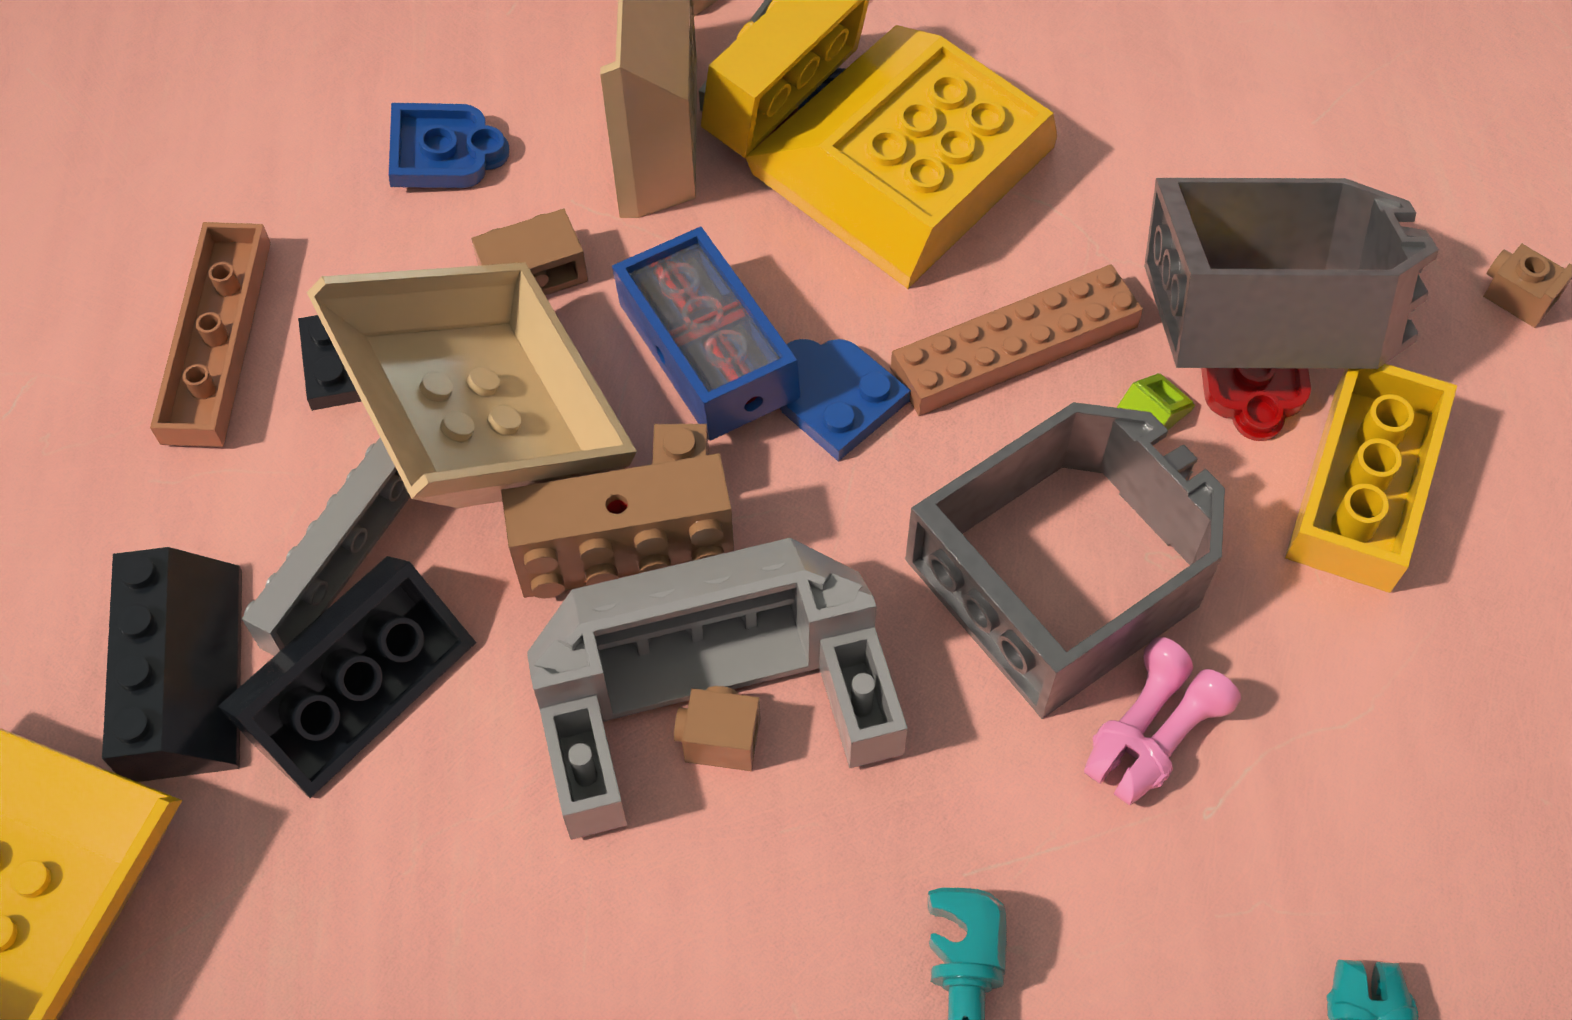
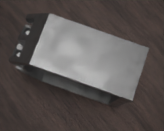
(1284, 272)
(1156, 486)

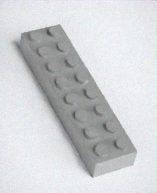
(328, 552)

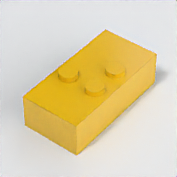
(777, 67)
(1372, 475)

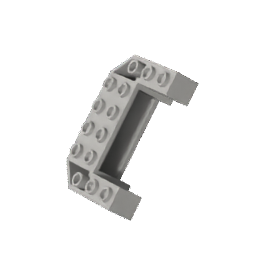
(697, 627)

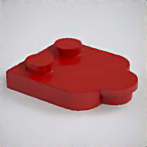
(1256, 397)

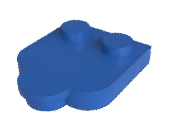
(442, 146)
(842, 394)

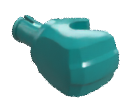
(979, 959)

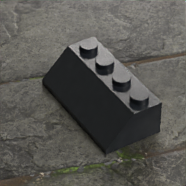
(172, 664)
(348, 674)

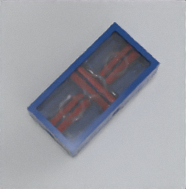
(707, 332)

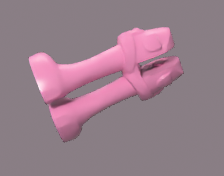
(1167, 670)

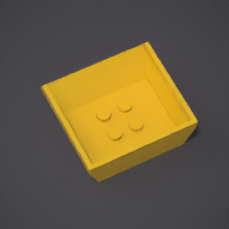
(906, 150)
(67, 868)

